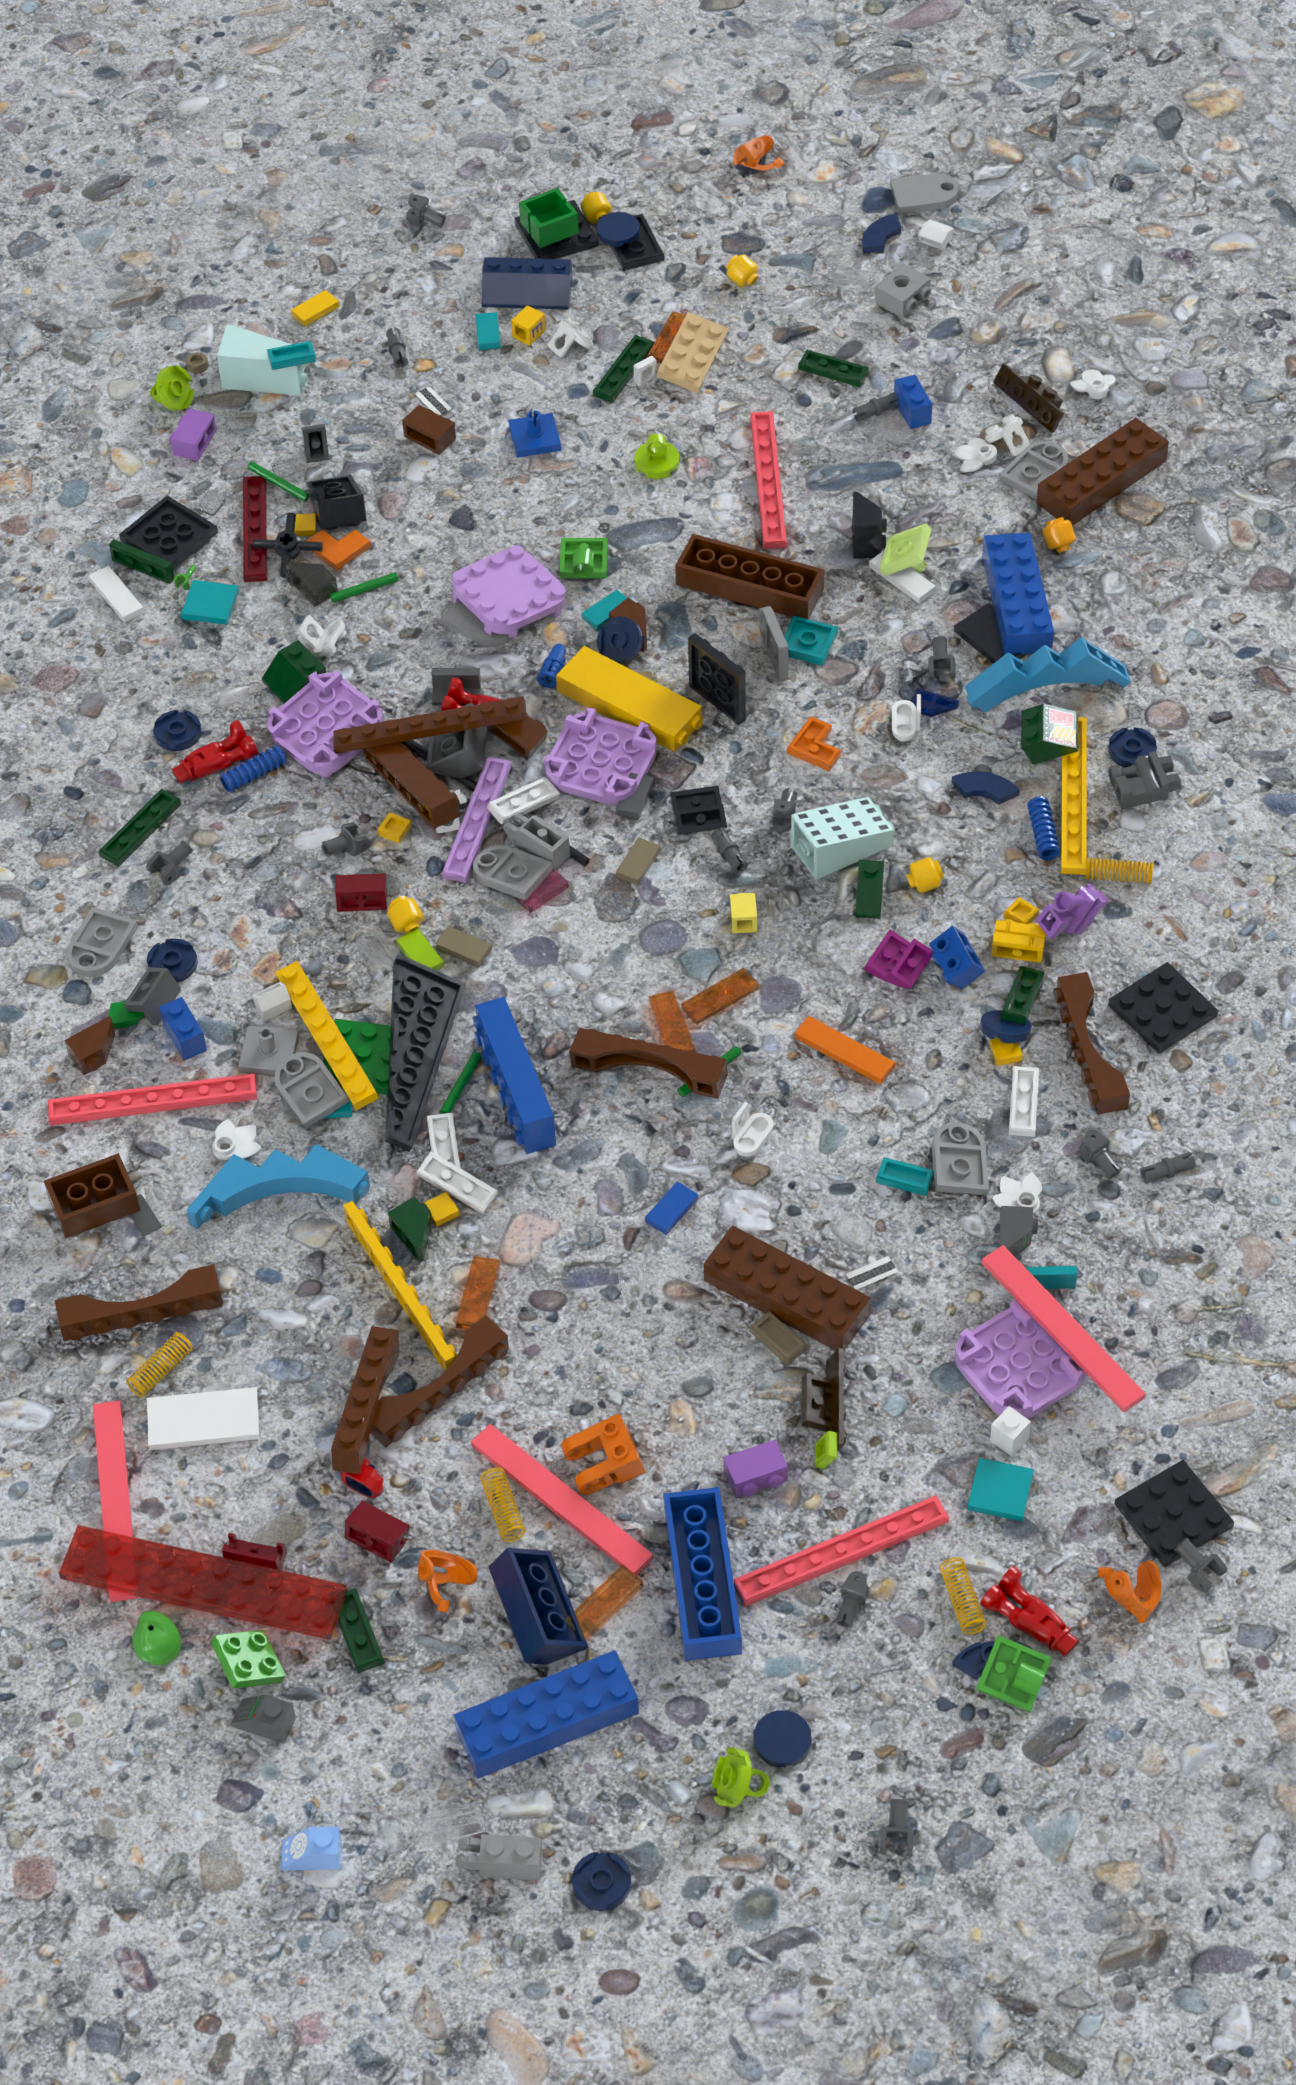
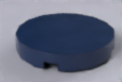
(618, 229)
(620, 640)
(177, 730)
(1129, 744)
(174, 955)
(1008, 1031)
(782, 1738)
(601, 1881)

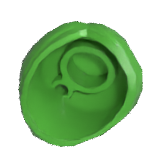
(161, 1643)

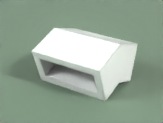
(935, 234)
(272, 1001)

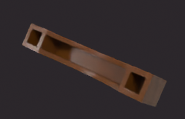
(599, 1051)
(1105, 1083)
(86, 1316)
(397, 1414)
(356, 1421)

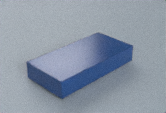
(671, 1208)

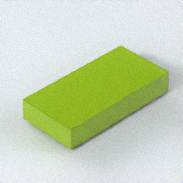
(417, 948)

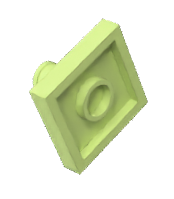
(906, 550)

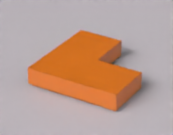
(340, 552)
(810, 745)

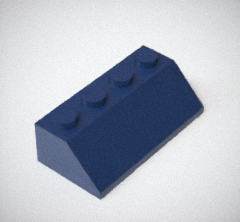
(526, 283)
(536, 1605)

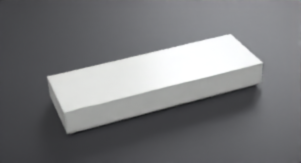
(906, 580)
(116, 594)
(523, 800)
(1023, 1101)
(443, 1137)
(457, 1182)

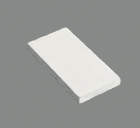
(203, 1418)

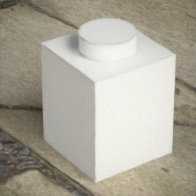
(1010, 1431)

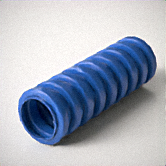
(253, 769)
(1043, 828)

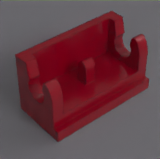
(361, 892)
(376, 1531)
(255, 1553)

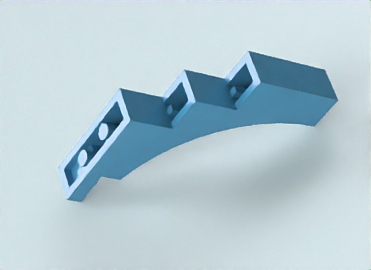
(1076, 664)
(244, 1182)

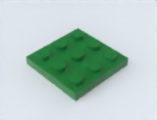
(371, 1048)

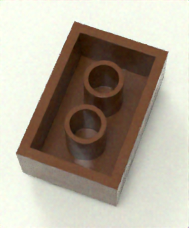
(92, 1195)

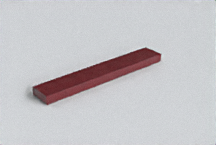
(254, 528)

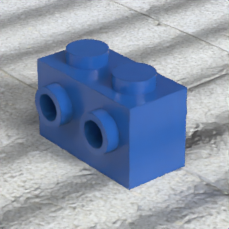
(956, 958)

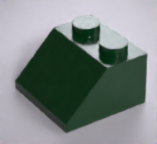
(290, 670)

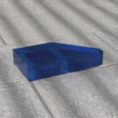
(934, 704)

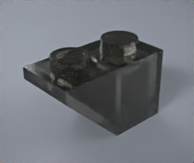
(312, 581)

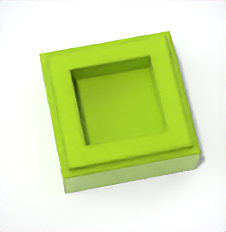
(826, 1450)

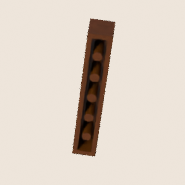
(414, 783)

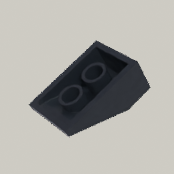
(337, 502)

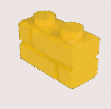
(1018, 941)

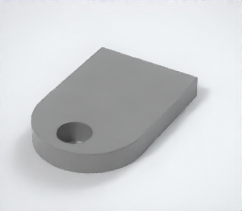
(923, 192)
(1034, 466)
(467, 624)
(774, 641)
(511, 870)
(100, 940)
(309, 1091)
(958, 1163)

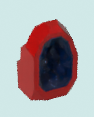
(366, 1483)

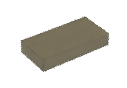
(638, 861)
(463, 946)
(778, 1338)

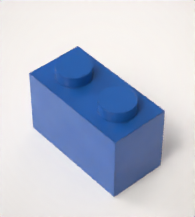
(913, 401)
(182, 1028)

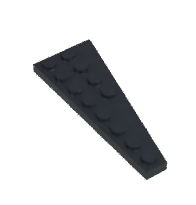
(420, 1027)

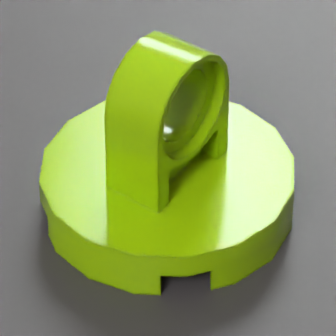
(173, 388)
(657, 457)
(733, 1778)

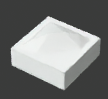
(645, 370)

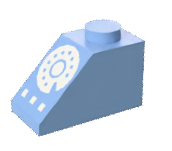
(313, 1849)

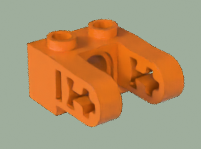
(622, 1461)

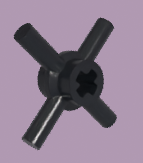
(287, 544)

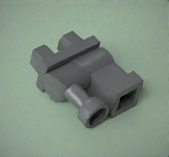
(1149, 783)

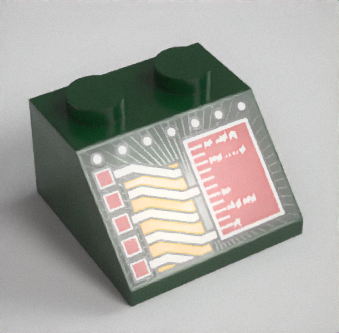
(1048, 732)

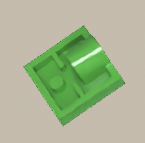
(583, 557)
(248, 1659)
(1013, 1673)

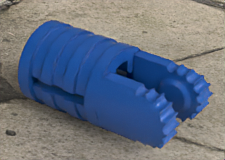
(552, 666)

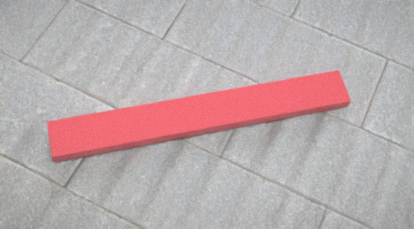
(768, 480)
(152, 1099)
(1063, 1329)
(113, 1475)
(562, 1500)
(840, 1551)

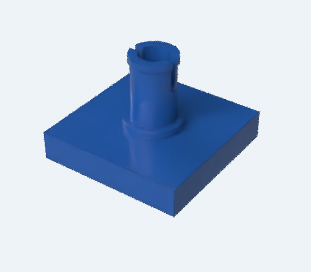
(534, 434)

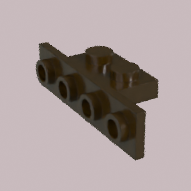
(1031, 395)
(824, 1398)

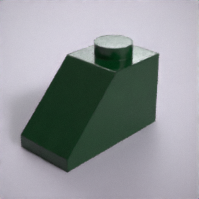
(869, 889)
(412, 1226)

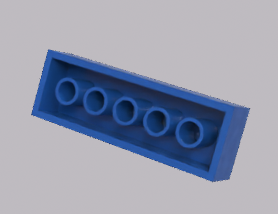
(1017, 592)
(514, 1075)
(702, 1574)
(546, 1714)

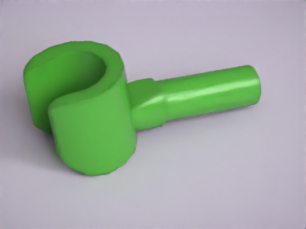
(184, 578)

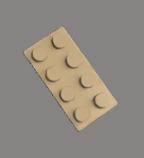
(692, 352)

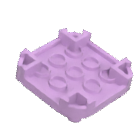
(508, 591)
(307, 721)
(598, 755)
(1016, 1363)

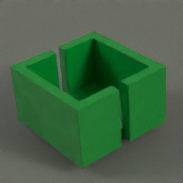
(548, 217)

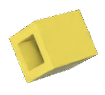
(743, 913)

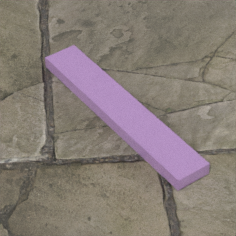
(476, 820)

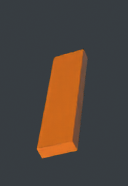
(844, 1050)

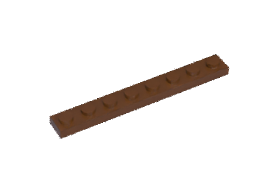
(429, 724)

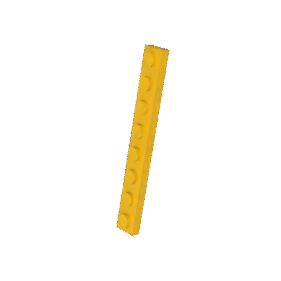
(1074, 806)
(327, 1036)
(395, 1279)

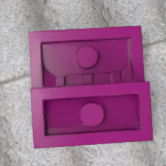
(898, 960)

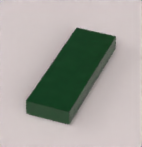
(833, 368)
(141, 561)
(1022, 995)
(359, 1633)

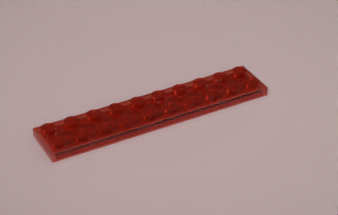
(203, 1582)

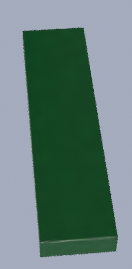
(622, 369)
(139, 827)

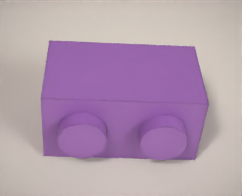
(193, 434)
(755, 1469)

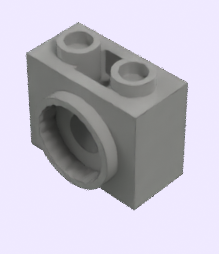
(902, 290)

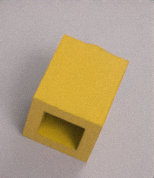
(528, 325)

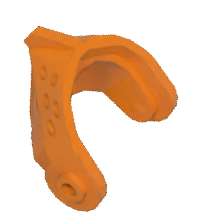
(754, 151)
(457, 1571)
(1147, 1588)

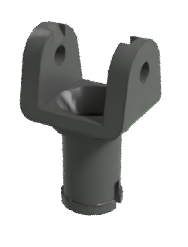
(421, 211)
(940, 658)
(783, 810)
(346, 842)
(171, 860)
(1098, 1153)
(1198, 1562)
(853, 1593)
(897, 1826)

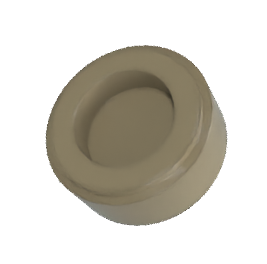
(197, 363)

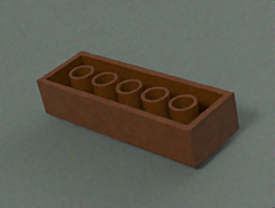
(1102, 472)
(749, 577)
(787, 1289)

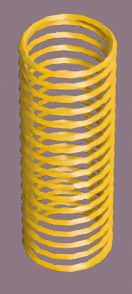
(1116, 868)
(138, 1385)
(502, 1506)
(979, 1619)

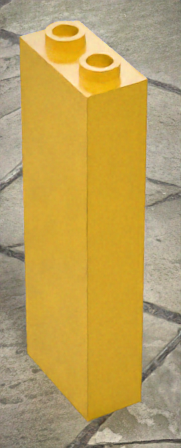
(629, 697)

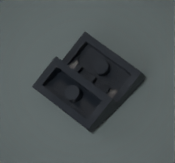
(698, 810)

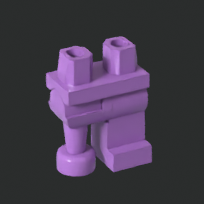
(1072, 912)

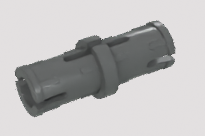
(397, 347)
(875, 407)
(729, 850)
(1167, 1167)

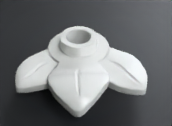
(1094, 384)
(975, 455)
(237, 1140)
(1017, 1193)

